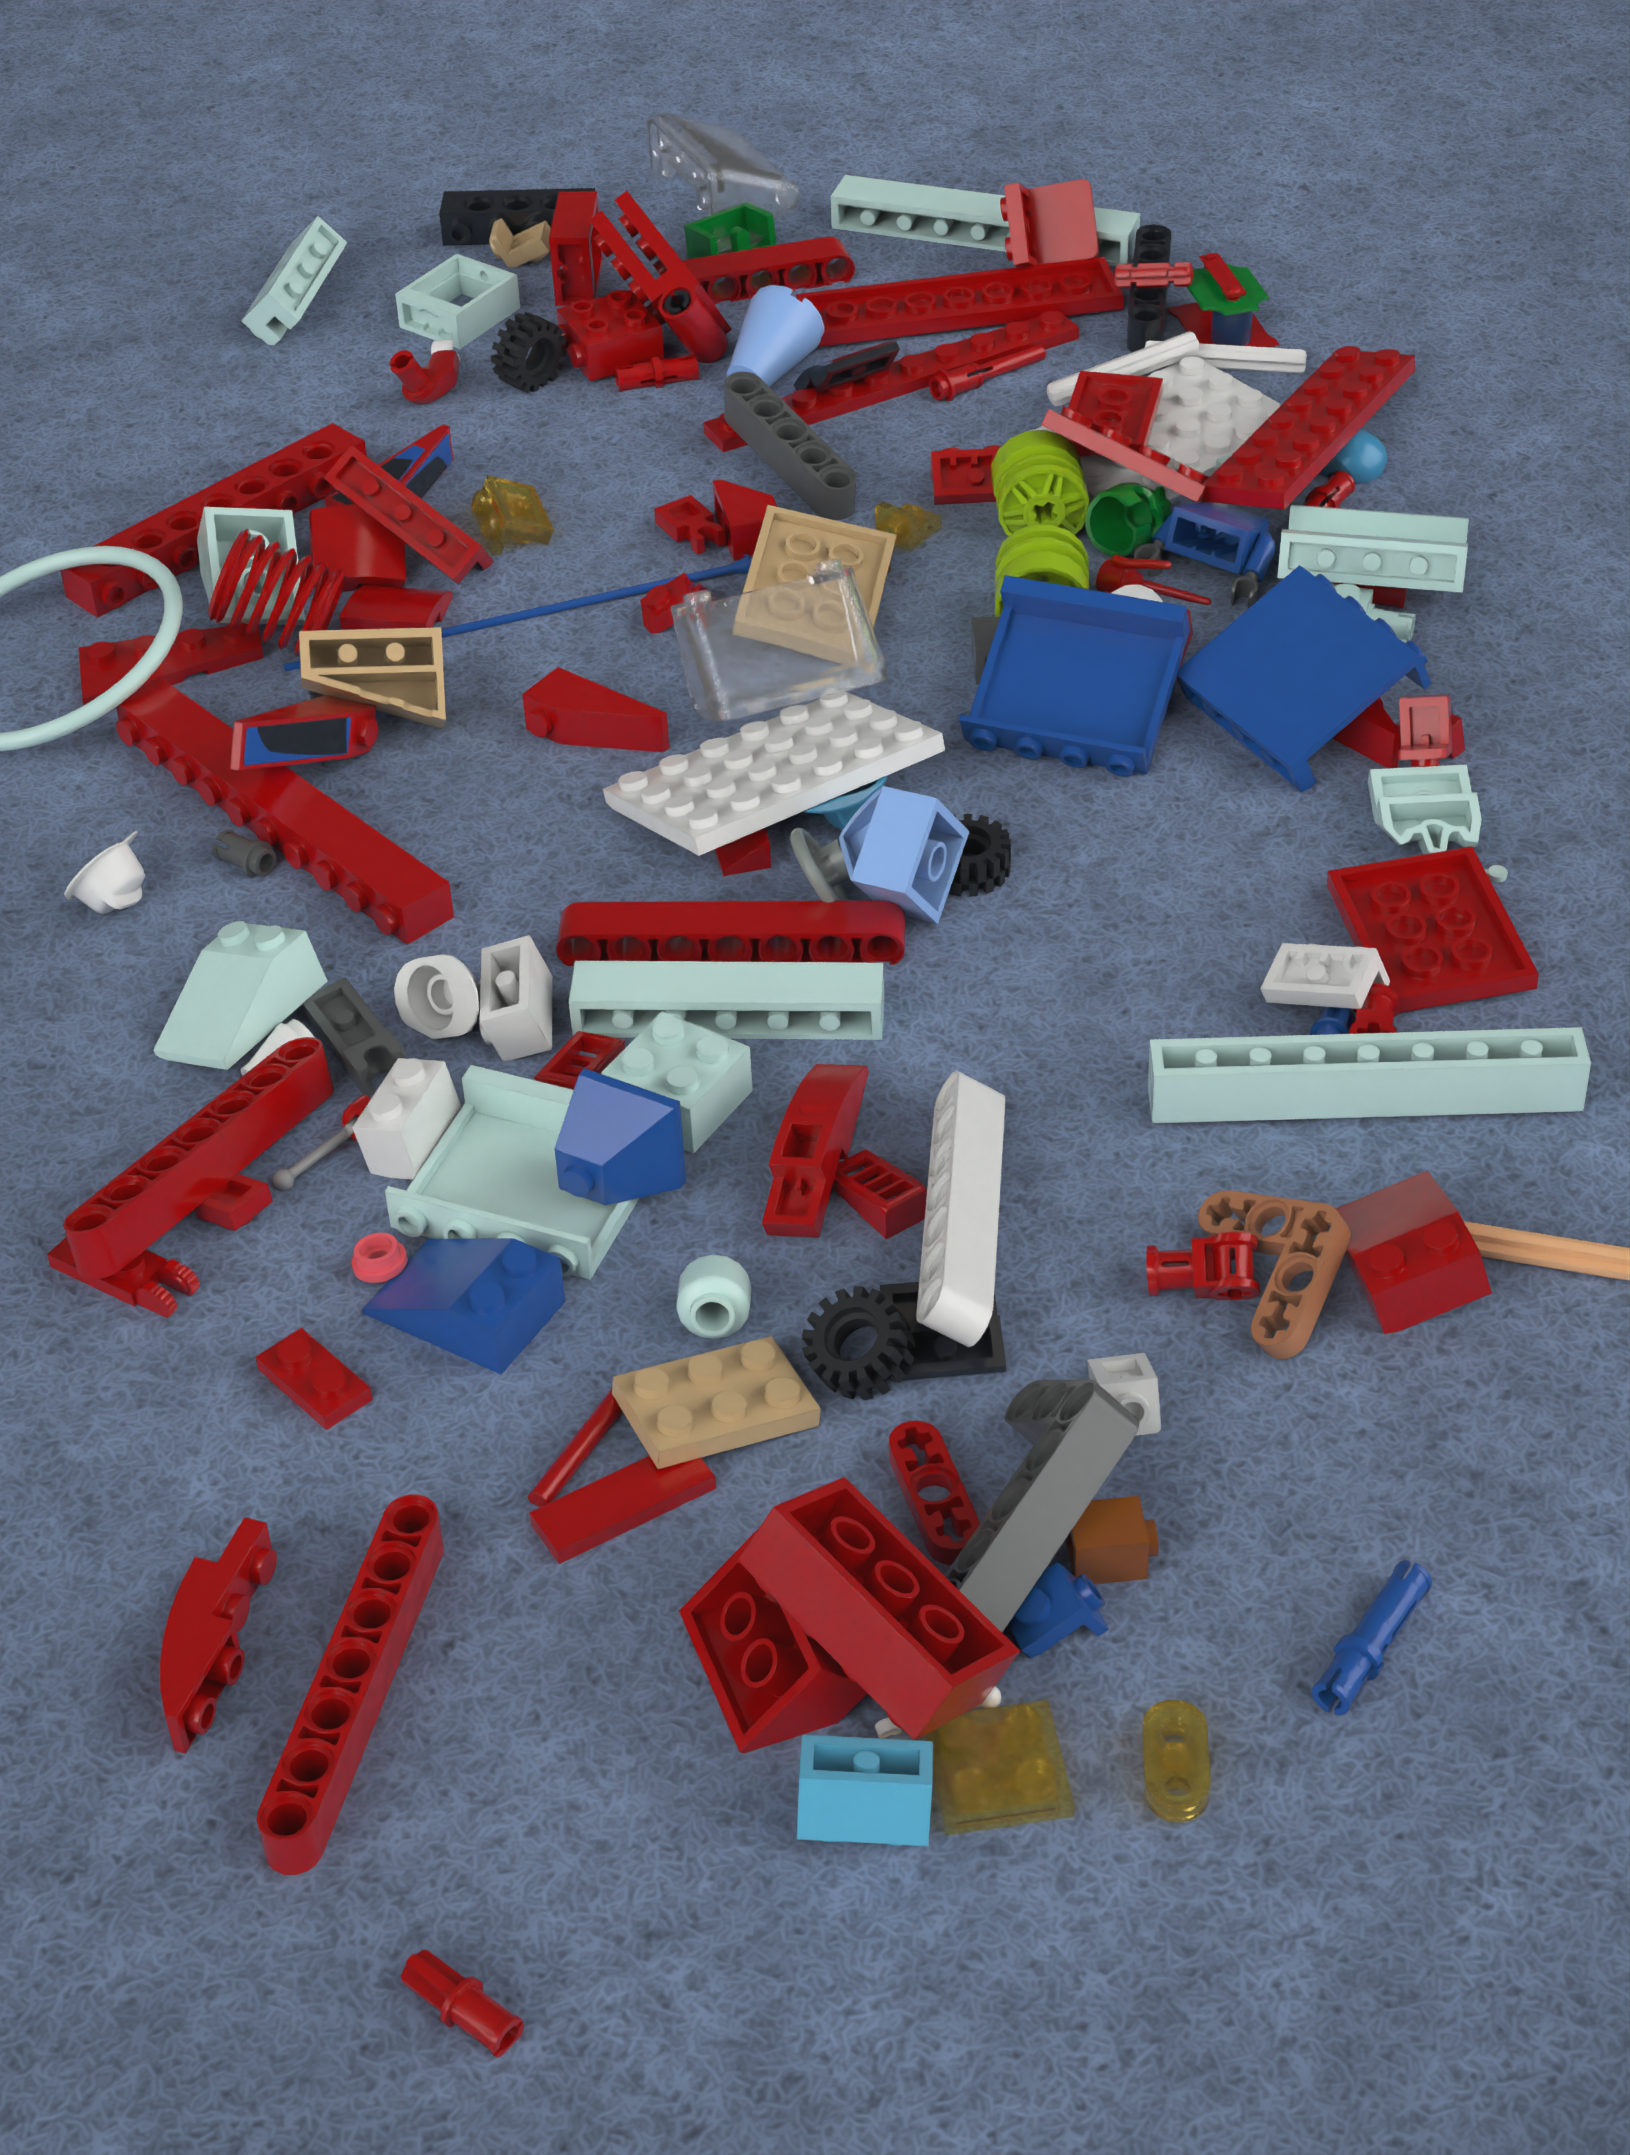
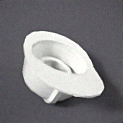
(109, 879)
(437, 996)

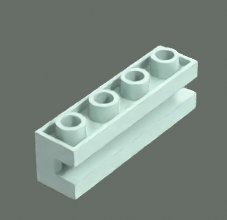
(294, 282)

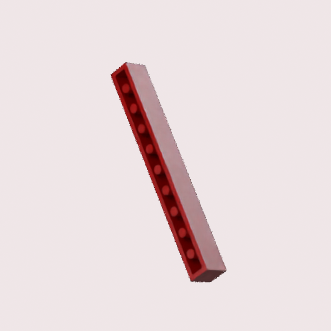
(288, 814)

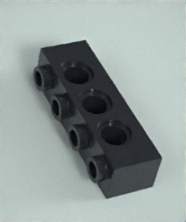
(470, 215)

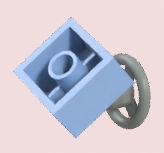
(892, 849)

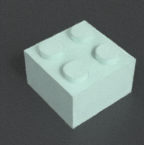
(691, 1066)

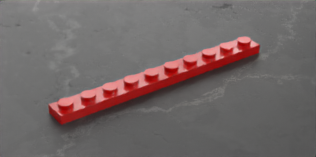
(912, 373)

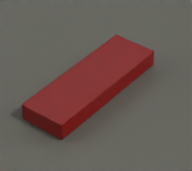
(617, 1504)

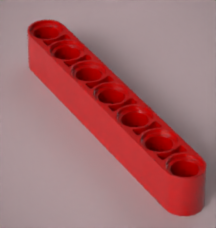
(732, 931)
(198, 1158)
(350, 1686)

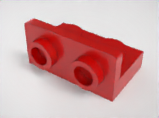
(962, 475)

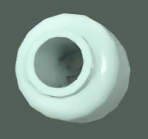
(713, 1296)

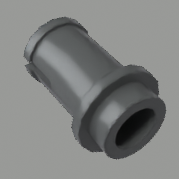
(251, 856)

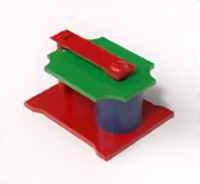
(1224, 305)

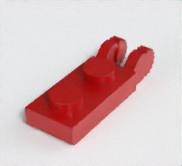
(136, 1281)

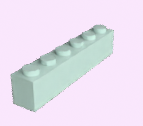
(731, 998)

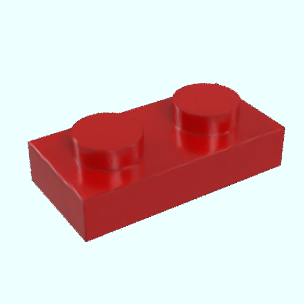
(314, 1378)

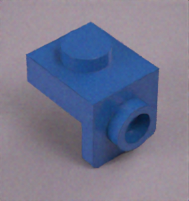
(1056, 1609)

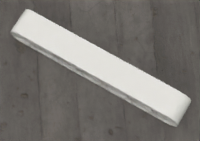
(962, 1210)

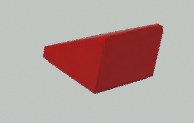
(745, 854)

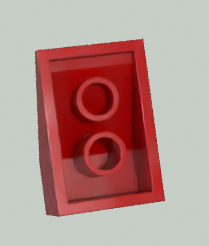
(1412, 1253)

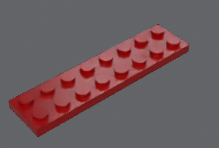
(964, 300)
(1309, 428)

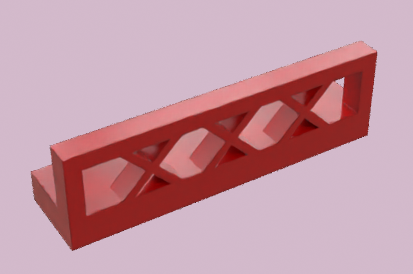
(406, 515)

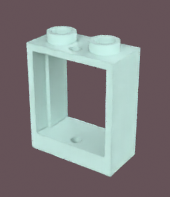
(426, 308)

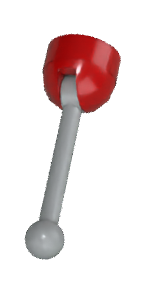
(284, 1178)

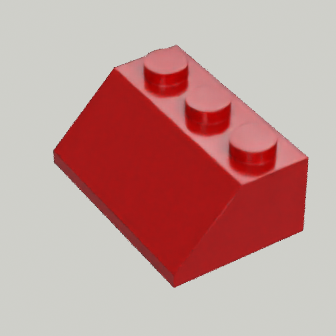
(761, 1663)

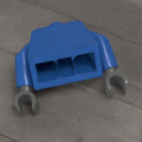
(1217, 537)

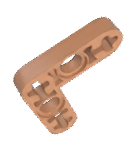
(1296, 1254)

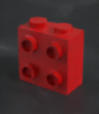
(609, 333)

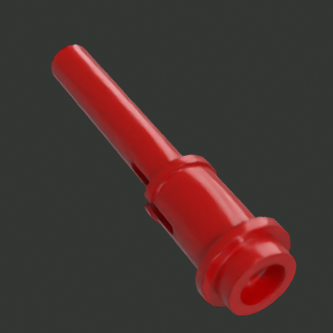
(948, 384)

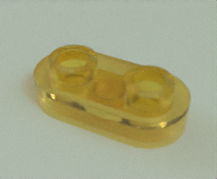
(1176, 1763)

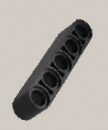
(1148, 305)

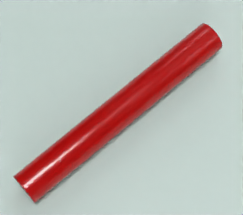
(576, 1452)

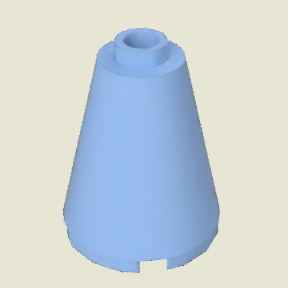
(776, 334)

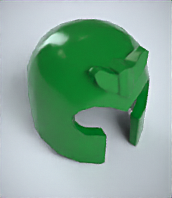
(1126, 517)

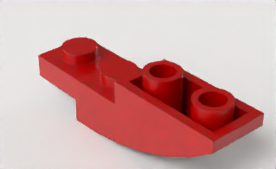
(809, 1146)
(201, 1631)

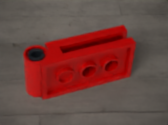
(673, 296)

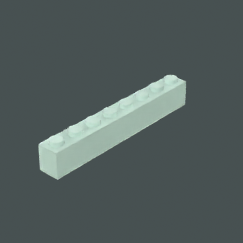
(954, 216)
(1368, 1075)

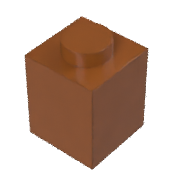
(1112, 1541)

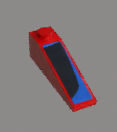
(416, 465)
(304, 733)

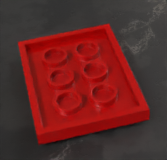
(1434, 928)

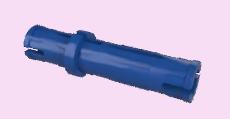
(1361, 1652)

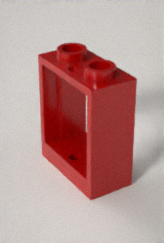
(574, 247)

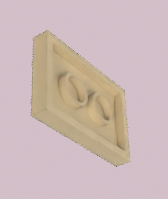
(715, 1402)

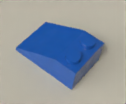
(473, 1297)

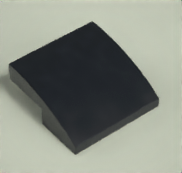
(848, 367)
(938, 1354)

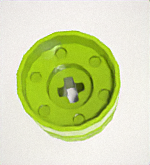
(1039, 482)
(1041, 555)

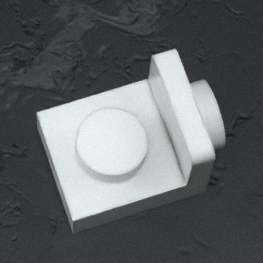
(1132, 1384)

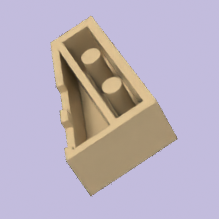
(380, 667)

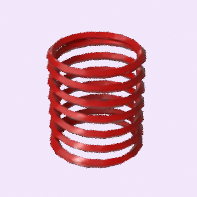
(322, 605)

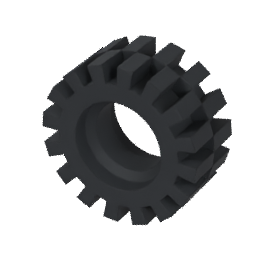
(515, 343)
(991, 860)
(838, 1323)

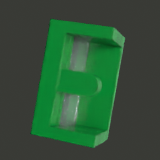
(730, 231)

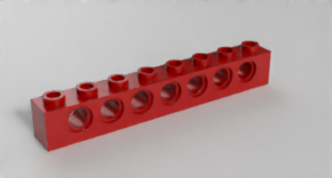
(278, 482)

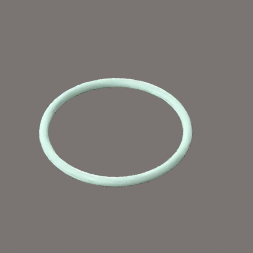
(138, 674)

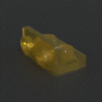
(511, 510)

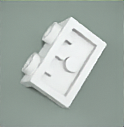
(1323, 975)

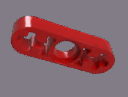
(936, 1471)

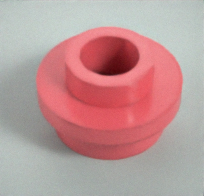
(378, 1258)

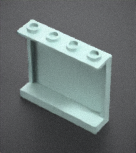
(1376, 547)
(500, 1177)

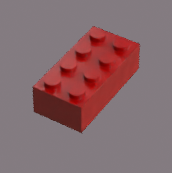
(878, 1607)

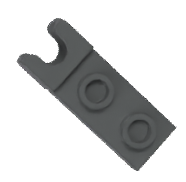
(353, 1033)

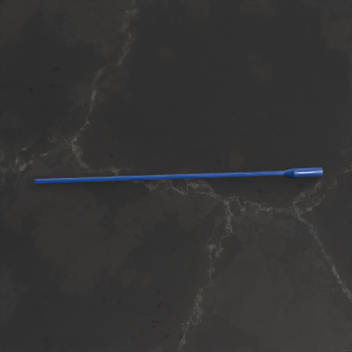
(739, 566)

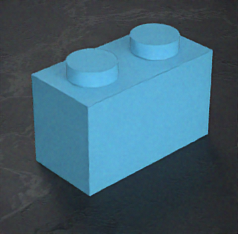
(865, 1790)

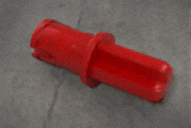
(462, 2002)

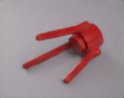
(1123, 571)

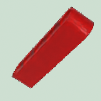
(776, 264)

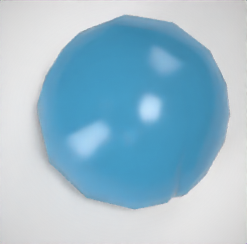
(1361, 458)

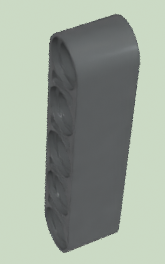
(789, 446)

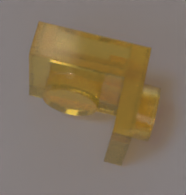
(909, 523)

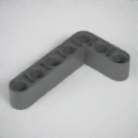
(1076, 1444)

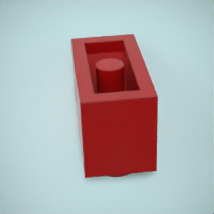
(740, 514)

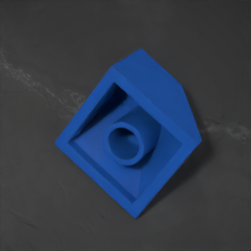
(619, 1142)

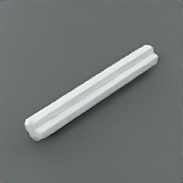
(1251, 358)
(1134, 364)

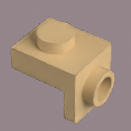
(525, 246)

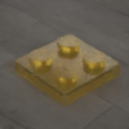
(1000, 1769)

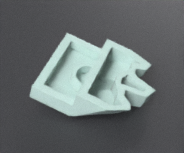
(1426, 806)

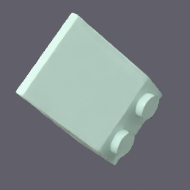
(215, 538)
(239, 993)

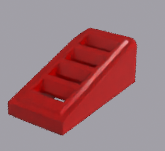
(560, 1069)
(884, 1216)

